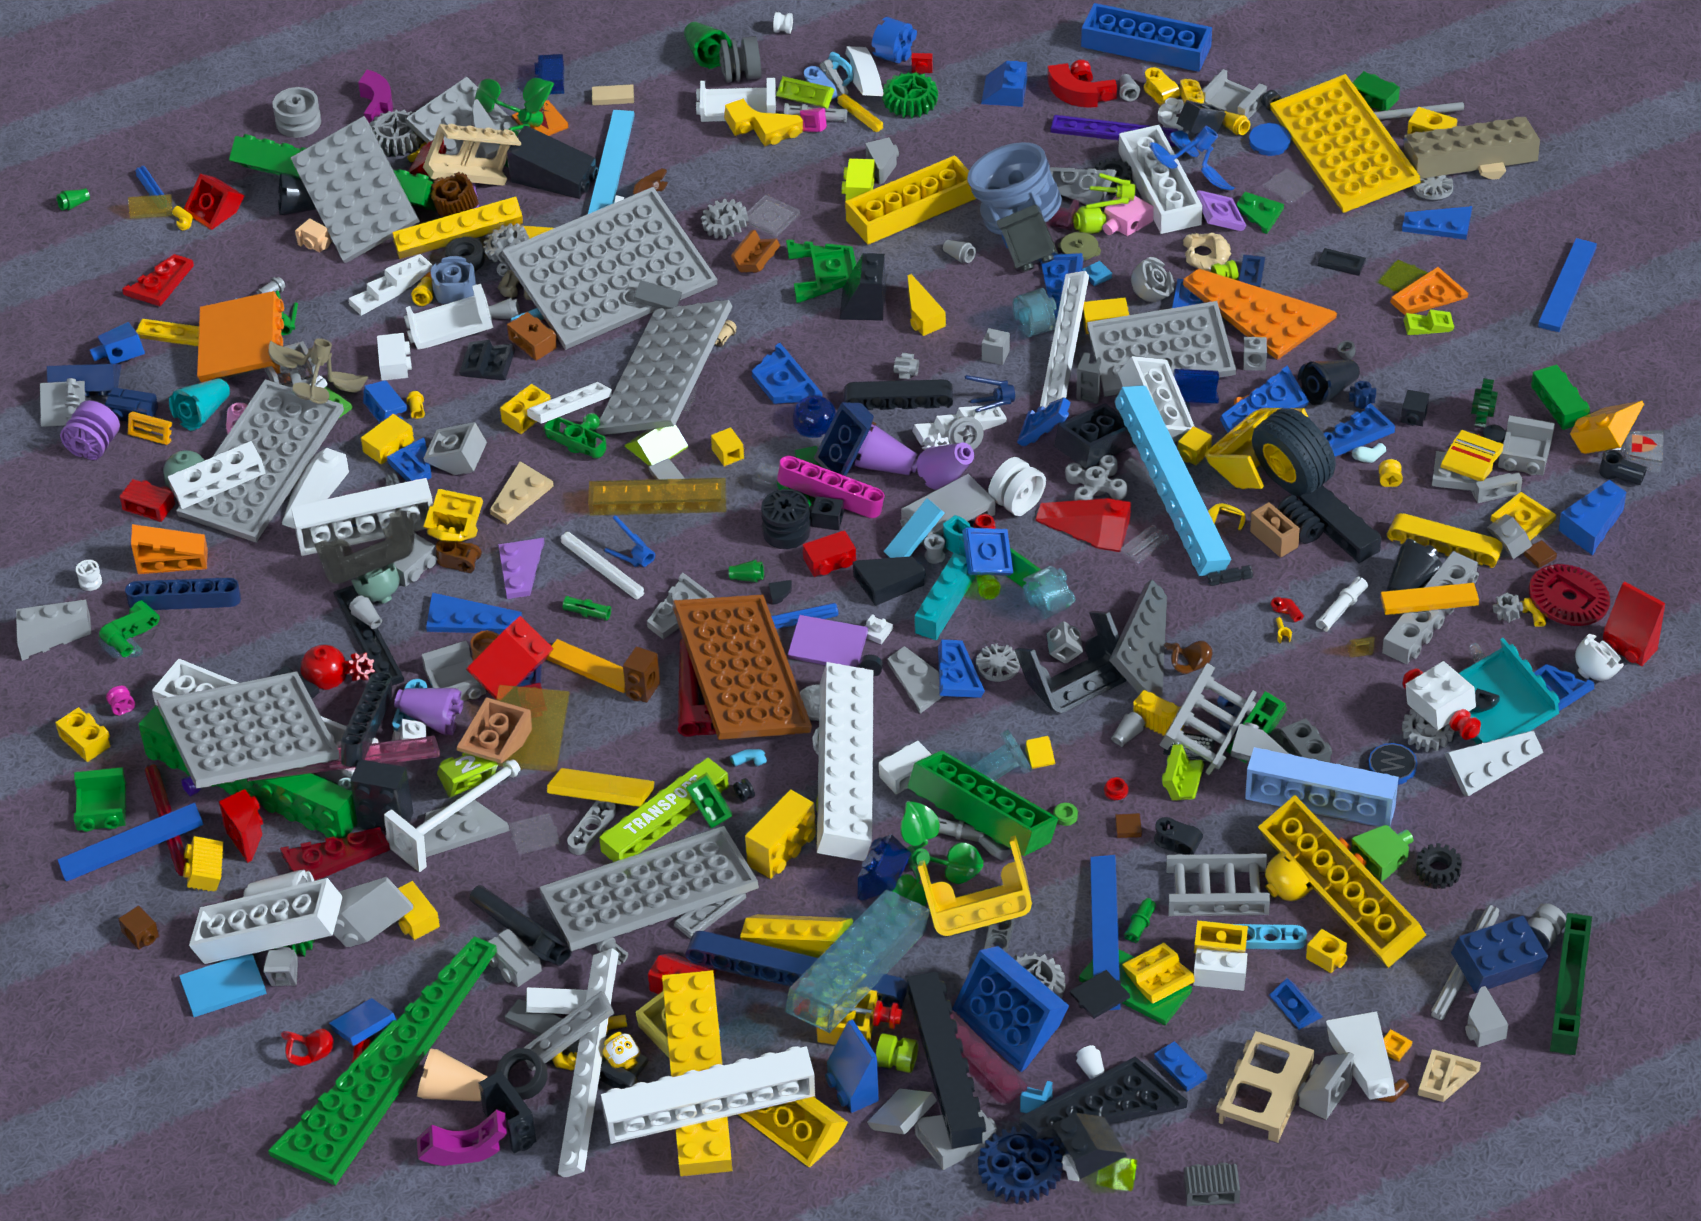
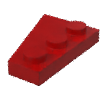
(160, 283)

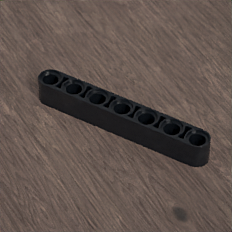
(366, 719)

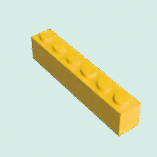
(469, 223)

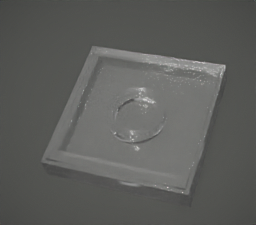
(771, 216)

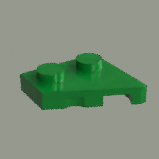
(1260, 210)

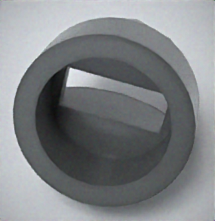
(1341, 348)

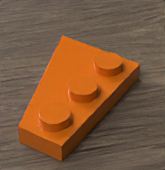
(1428, 292)

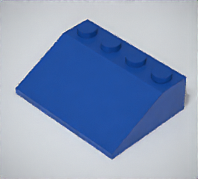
(1008, 1007)

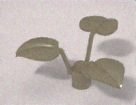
(319, 354)

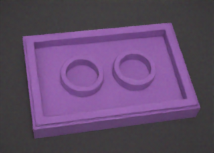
(827, 641)

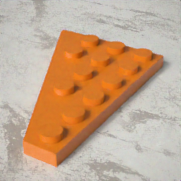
(1260, 311)

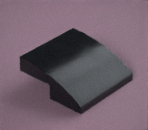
(487, 361)

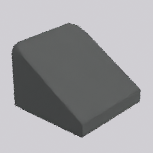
(996, 849)

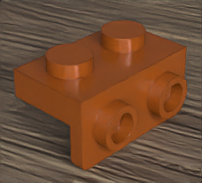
(754, 252)

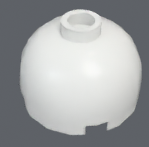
(1596, 659)

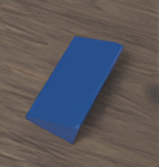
(1295, 1004)

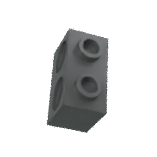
(1304, 741)

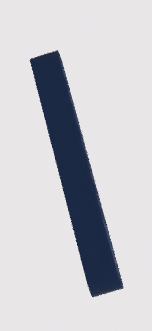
(772, 964)

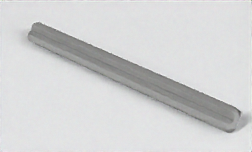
(1457, 977)

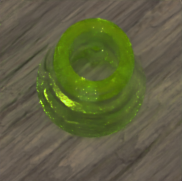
(989, 585)

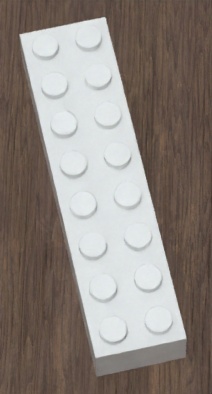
(708, 1094)

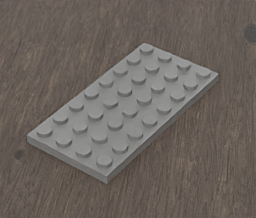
(664, 368)
(286, 438)
(648, 888)

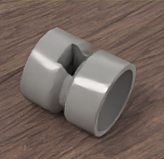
(1547, 924)

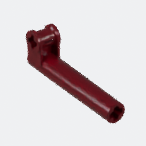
(692, 717)

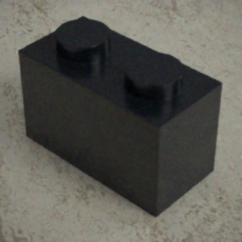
(1198, 115)

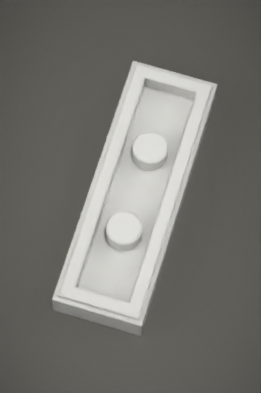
(554, 1000)

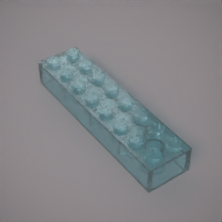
(857, 961)

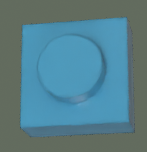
(1098, 273)

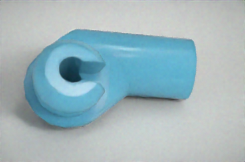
(748, 755)

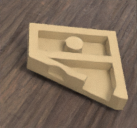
(1445, 1075)

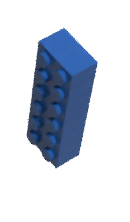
(1146, 37)

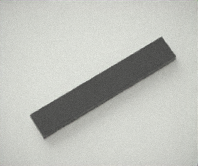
(540, 1022)

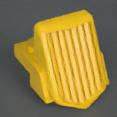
(453, 516)

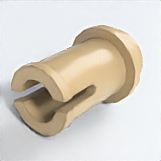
(727, 330)

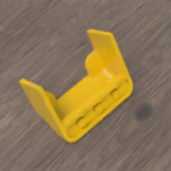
(1234, 453)
(980, 908)

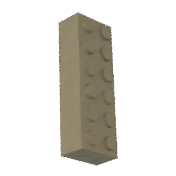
(1470, 146)

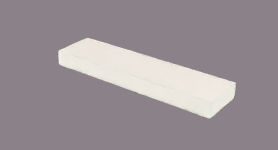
(569, 402)

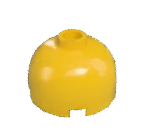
(1286, 879)

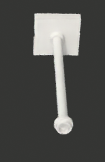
(410, 843)

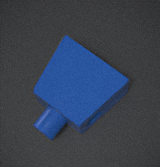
(118, 345)

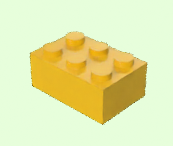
(780, 834)

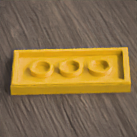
(600, 787)

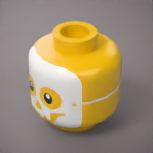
(621, 1051)

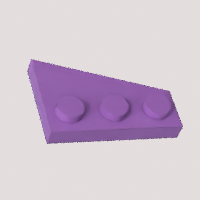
(519, 565)

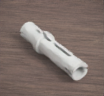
(1347, 597)

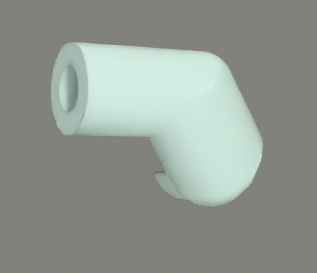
(1368, 455)

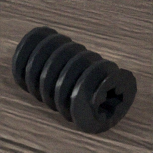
(1309, 524)

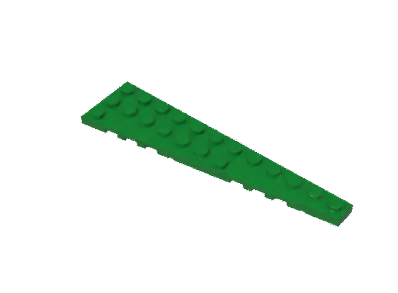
(348, 1114)

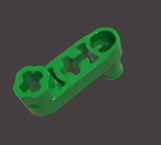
(139, 620)

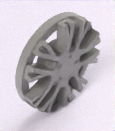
(1434, 186)
(997, 663)

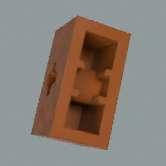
(532, 336)

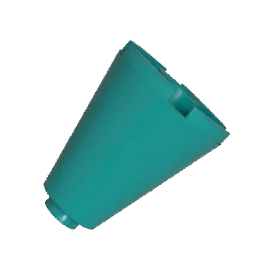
(198, 401)

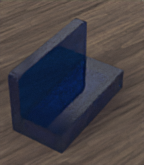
(1197, 385)

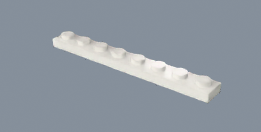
(1065, 337)

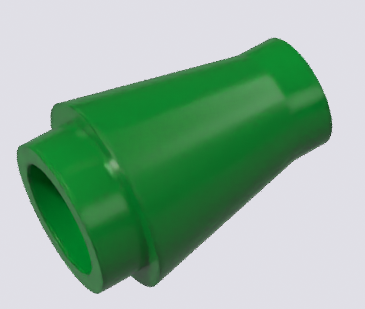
(72, 198)
(748, 571)

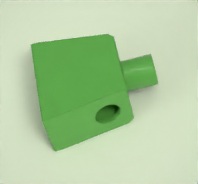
(1382, 850)

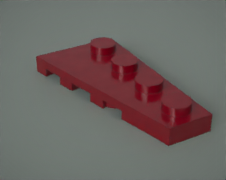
(335, 853)

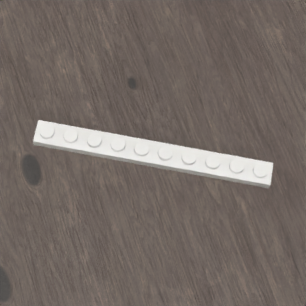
(587, 1072)

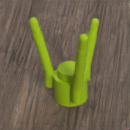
(1125, 192)

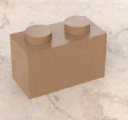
(1274, 529)

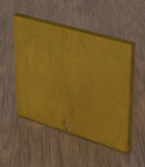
(548, 720)

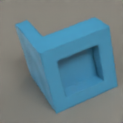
(1035, 1098)

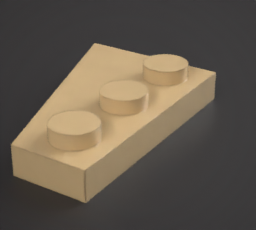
(519, 493)

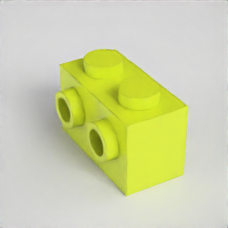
(858, 177)

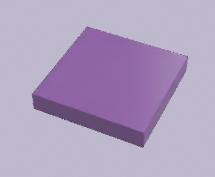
(1220, 211)

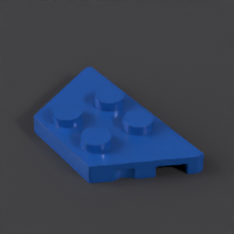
(783, 378)
(1564, 685)

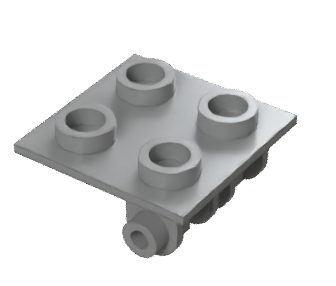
(60, 401)

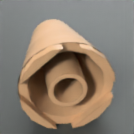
(449, 1079)

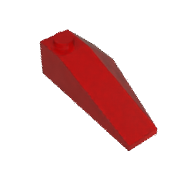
(1094, 521)

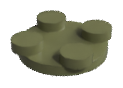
(1080, 243)

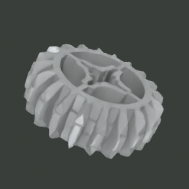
(394, 133)
(1041, 966)

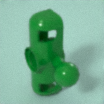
(578, 437)

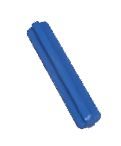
(148, 181)
(791, 618)

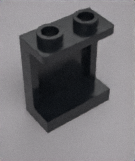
(500, 1095)

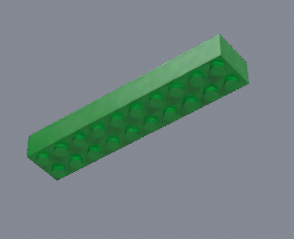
(276, 159)
(298, 798)

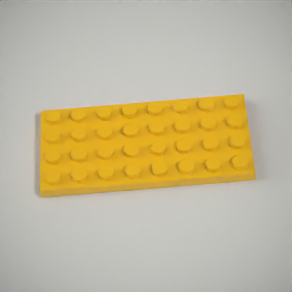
(1345, 143)

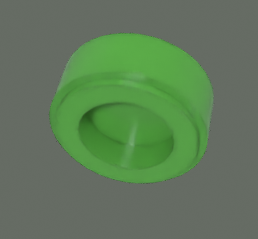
(1066, 813)

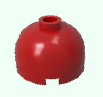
(324, 666)

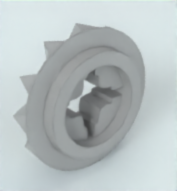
(973, 427)

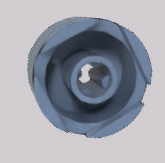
(452, 279)

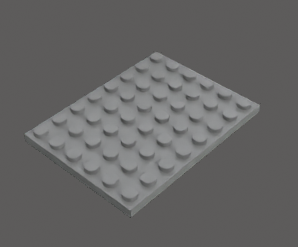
(592, 266)

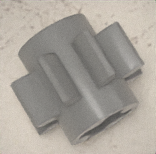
(906, 366)
(1507, 607)

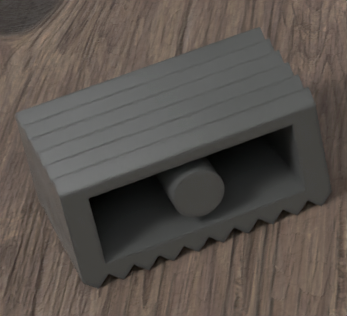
(1211, 1184)

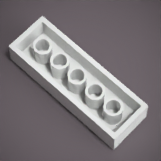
(1160, 186)
(368, 509)
(266, 921)

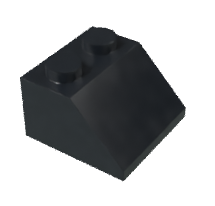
(1088, 1143)

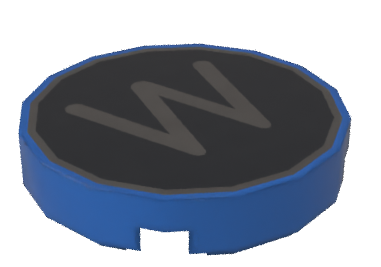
(1393, 760)

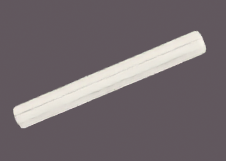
(602, 565)

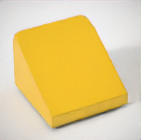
(1039, 752)

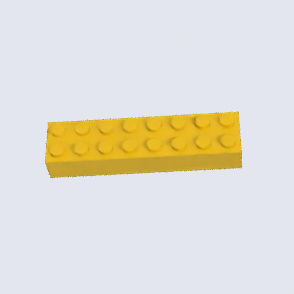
(1343, 881)
(696, 1046)

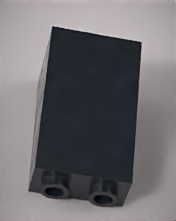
(550, 164)

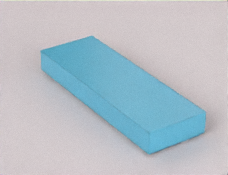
(915, 530)

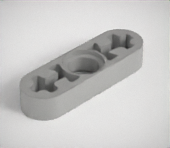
(591, 836)

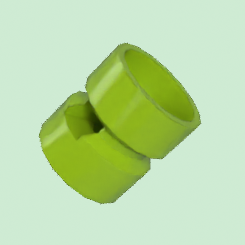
(896, 1053)

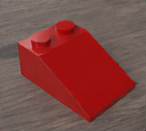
(1634, 624)
(510, 657)

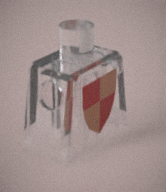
(1644, 449)

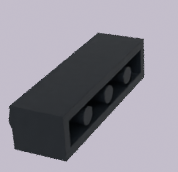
(1343, 524)

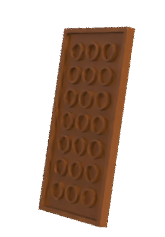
(741, 667)

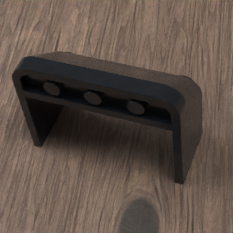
(1082, 680)

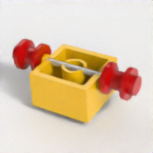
(865, 1014)

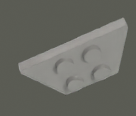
(464, 827)

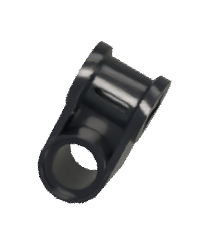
(1178, 838)

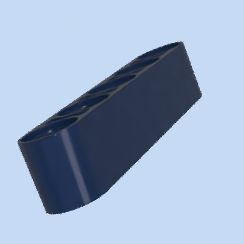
(185, 593)

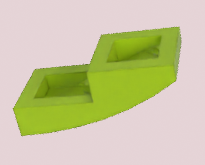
(1434, 322)

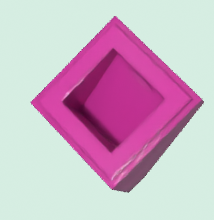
(813, 119)

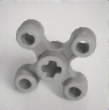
(1096, 480)

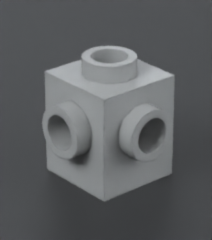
(1064, 642)

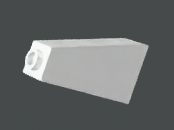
(1364, 1039)

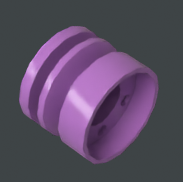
(90, 430)

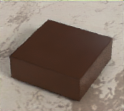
(1540, 554)
(1128, 825)

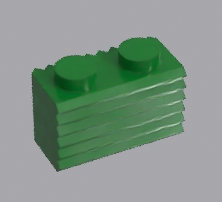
(1376, 91)

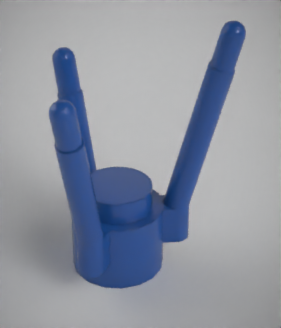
(641, 553)

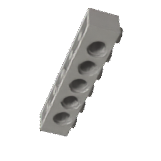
(1417, 628)

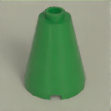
(705, 43)

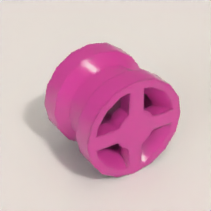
(120, 700)

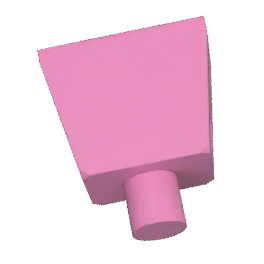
(1127, 217)

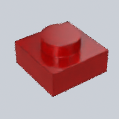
(922, 63)

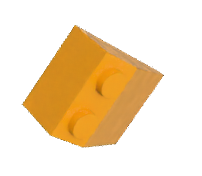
(1605, 427)

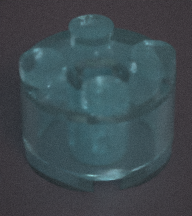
(1035, 312)
(1048, 591)

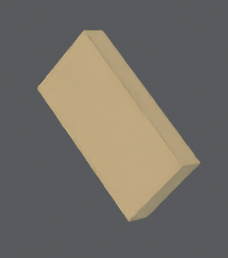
(612, 94)

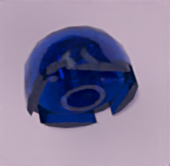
(813, 416)

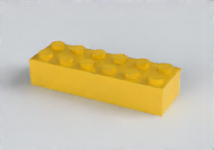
(909, 200)

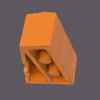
(167, 550)

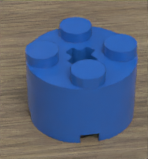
(893, 40)

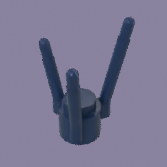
(1002, 395)

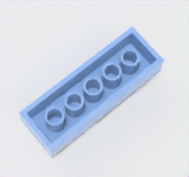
(1322, 787)

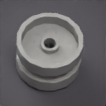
(297, 112)

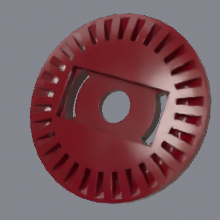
(1574, 580)

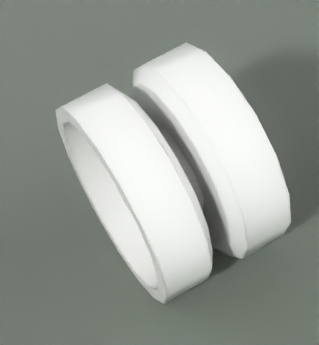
(1017, 486)

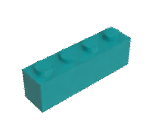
(943, 598)

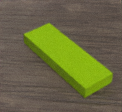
(805, 92)

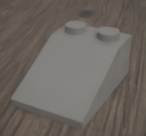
(369, 911)

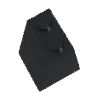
(865, 290)

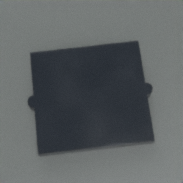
(1100, 994)

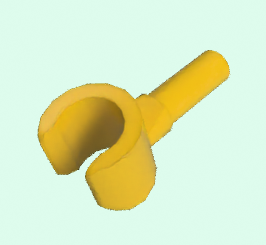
(1283, 631)

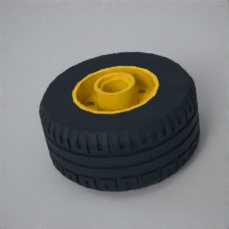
(1293, 451)

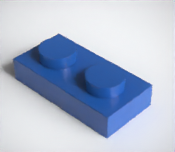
(1180, 1066)

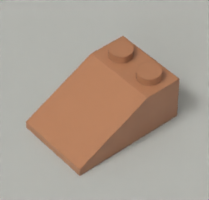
(496, 731)

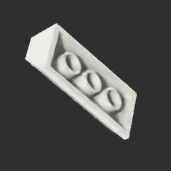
(1163, 389)

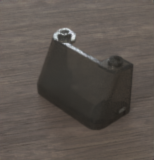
(344, 565)

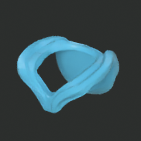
(837, 61)

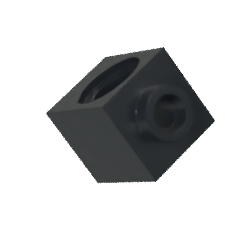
(1415, 408)
(827, 513)

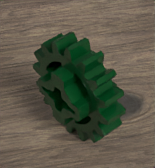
(1484, 402)

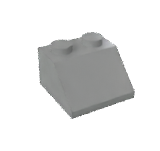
(456, 448)
(1327, 1084)

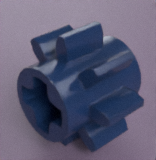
(1362, 394)

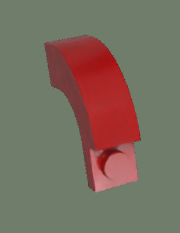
(1079, 92)

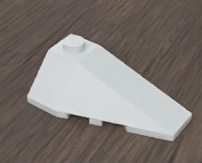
(317, 481)

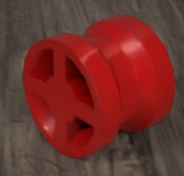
(1081, 70)

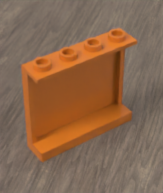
(238, 335)

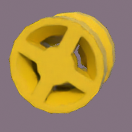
(1390, 473)

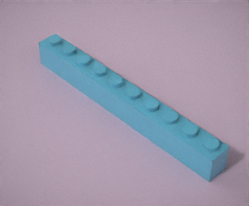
(1172, 480)

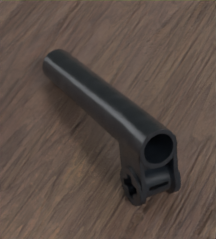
(540, 940)

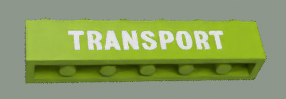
(659, 814)

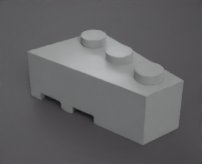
(51, 625)

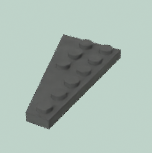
(1140, 646)

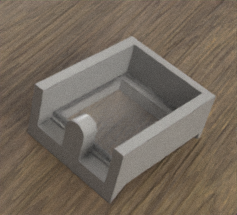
(290, 376)

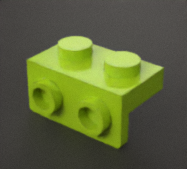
(1181, 774)

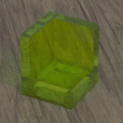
(1118, 1175)

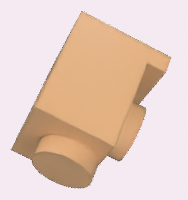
(313, 236)

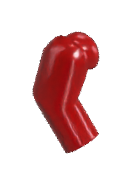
(1287, 606)

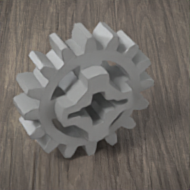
(724, 218)
(503, 239)
(1424, 733)

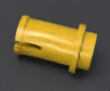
(415, 401)

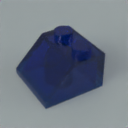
(882, 867)

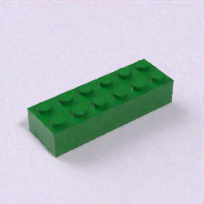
(982, 802)

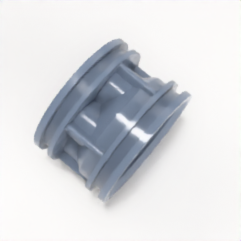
(1013, 180)

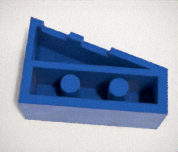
(1593, 516)

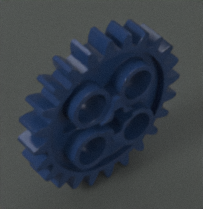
(1019, 1165)

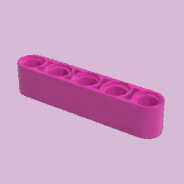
(825, 483)

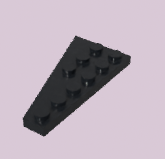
(1117, 1094)

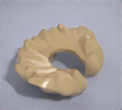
(1217, 244)

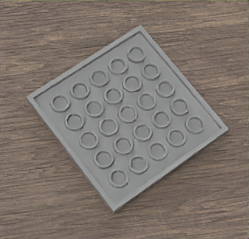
(247, 729)

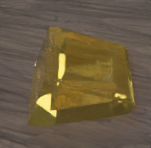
(1361, 647)

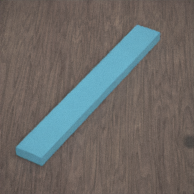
(612, 160)

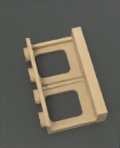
(477, 169)
(1282, 1086)

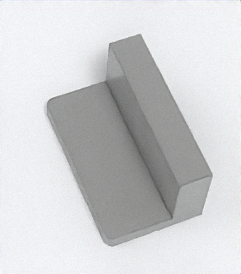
(1497, 487)

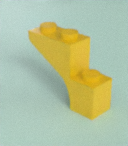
(769, 127)

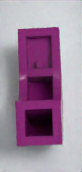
(378, 90)

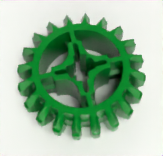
(910, 94)

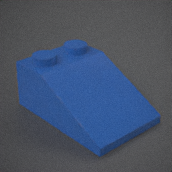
(853, 1070)

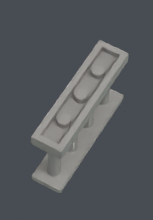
(1186, 718)
(1217, 903)

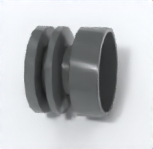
(740, 59)

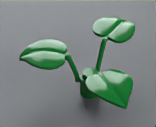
(534, 93)
(916, 827)

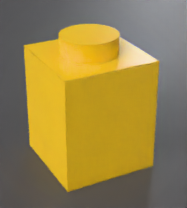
(727, 446)

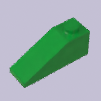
(1265, 715)

